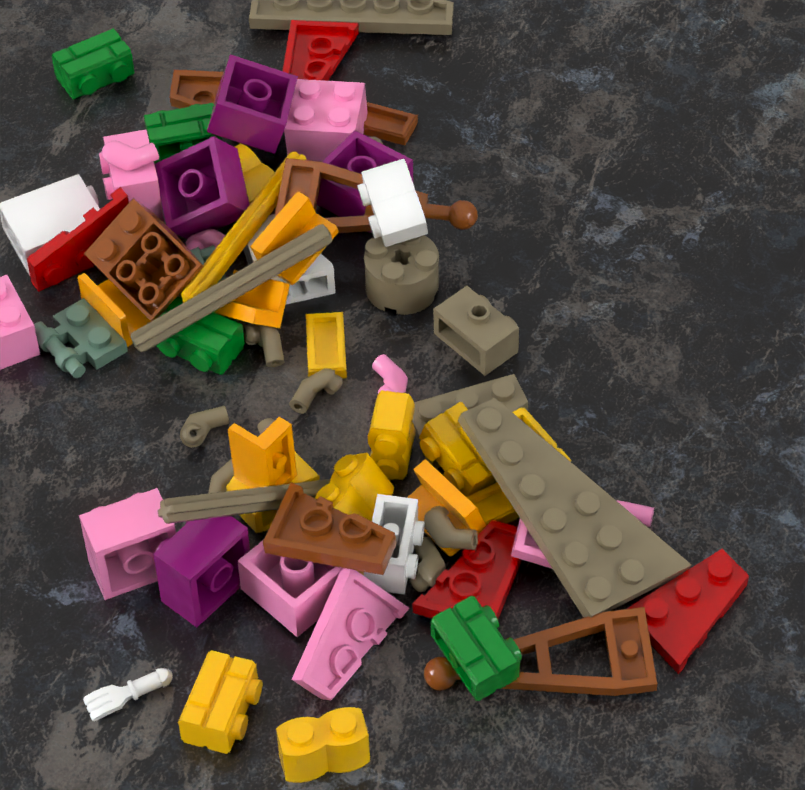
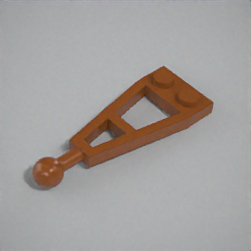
(306, 178)
(627, 650)

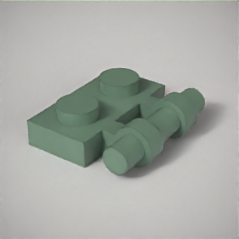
(87, 332)

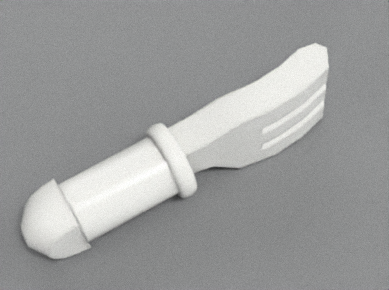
(112, 698)

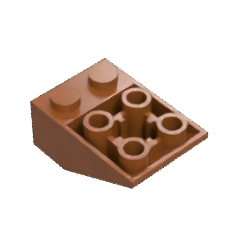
(144, 259)

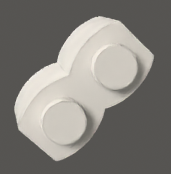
(393, 202)

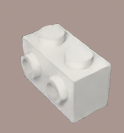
(400, 517)

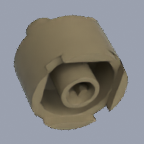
(401, 274)

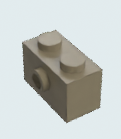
(476, 330)

